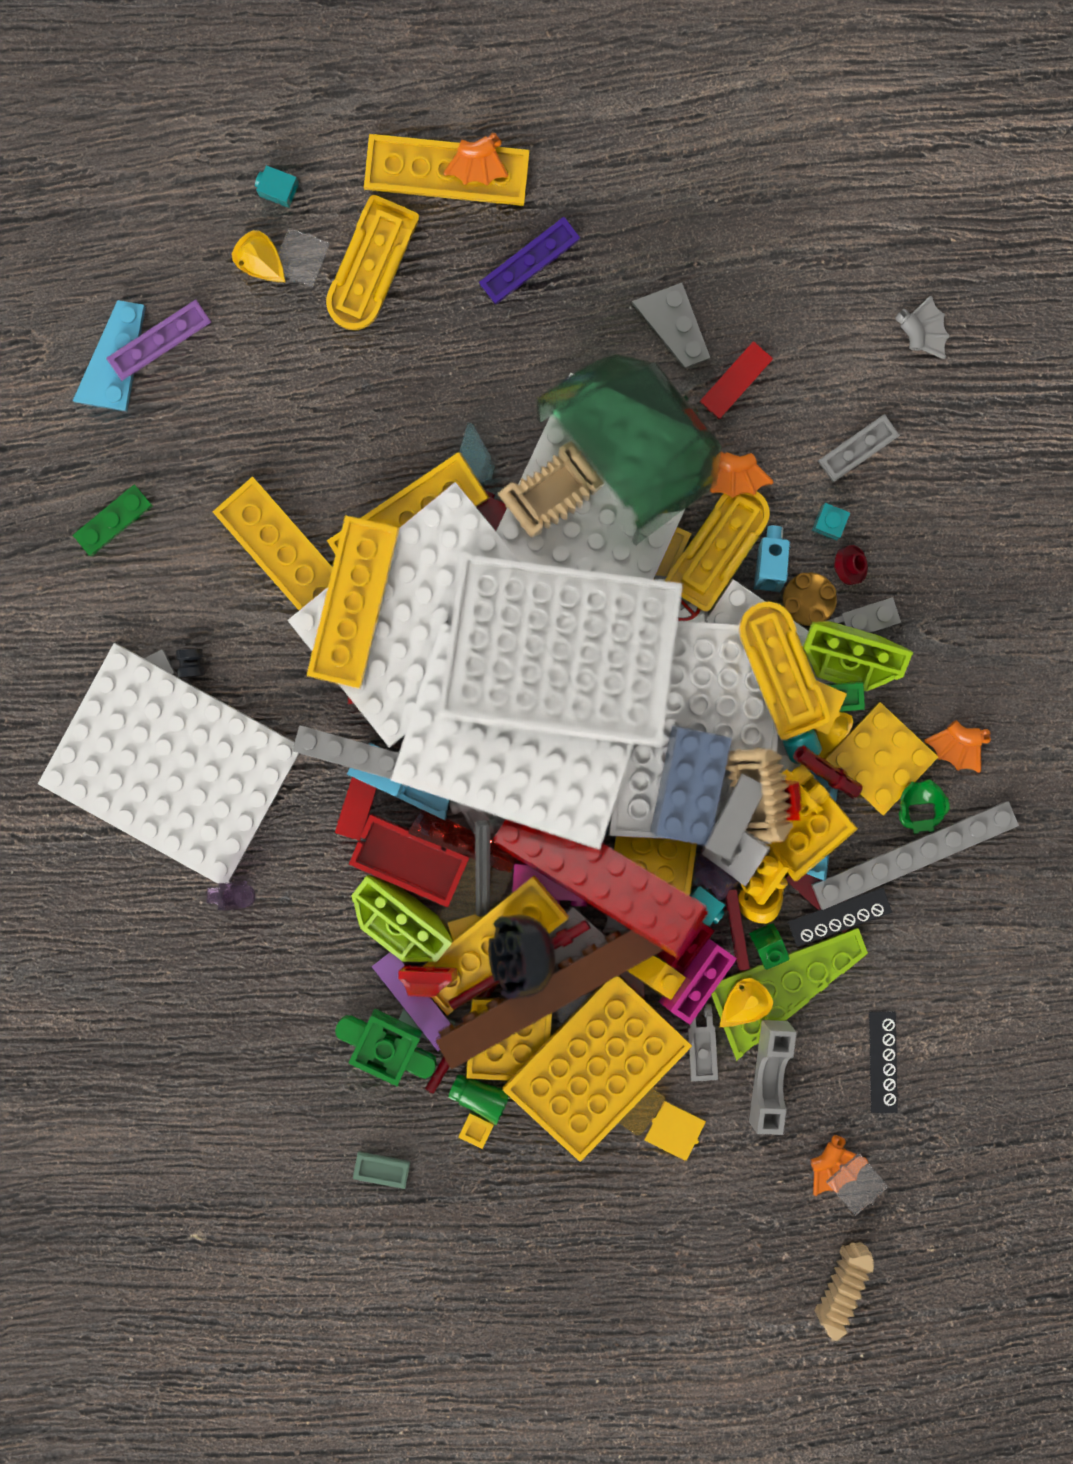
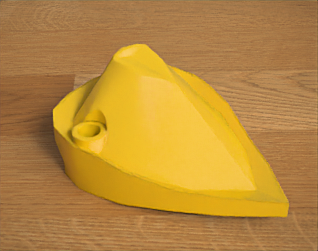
(259, 257)
(838, 732)
(761, 913)
(746, 1004)

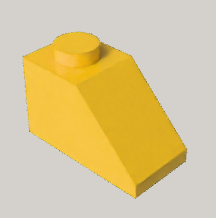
(658, 976)

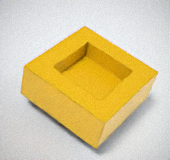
(476, 1130)

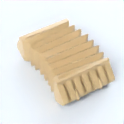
(552, 491)
(769, 817)
(844, 1289)

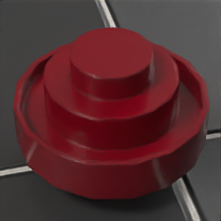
(851, 565)

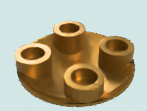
(810, 598)

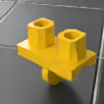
(815, 796)
(767, 877)

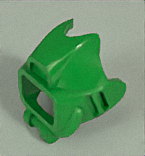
(923, 793)

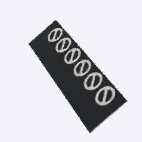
(840, 917)
(883, 1062)

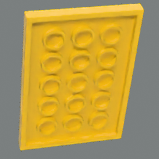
(596, 1067)

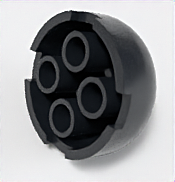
(521, 956)

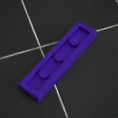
(529, 260)

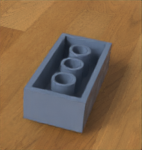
(690, 785)

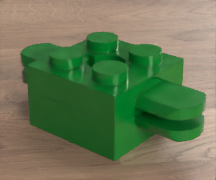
(385, 1047)

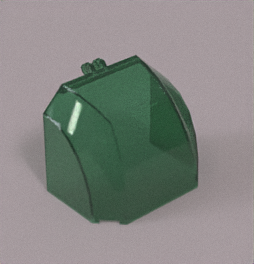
(637, 436)

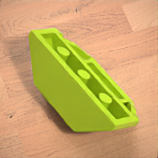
(854, 655)
(399, 921)

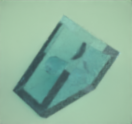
(477, 455)

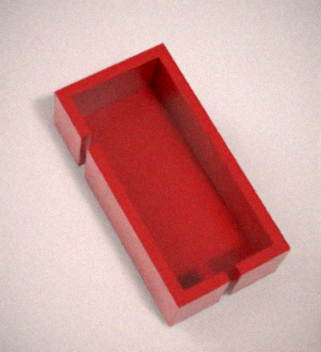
(408, 860)

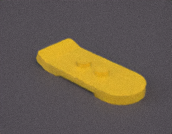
(370, 263)
(719, 548)
(782, 670)

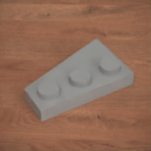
(675, 323)

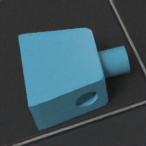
(770, 569)

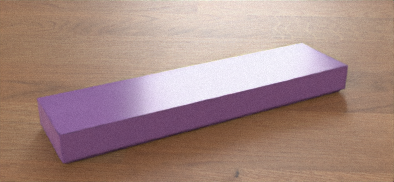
(158, 340)
(420, 1009)

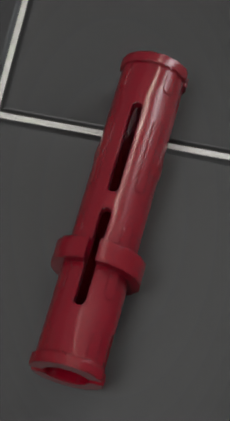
(836, 777)

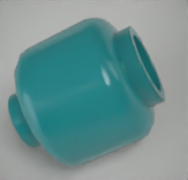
(807, 739)

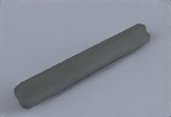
(482, 858)

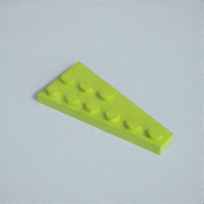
(791, 983)

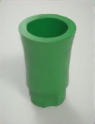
(479, 1097)

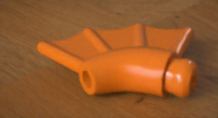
(477, 161)
(740, 475)
(960, 745)
(829, 1163)

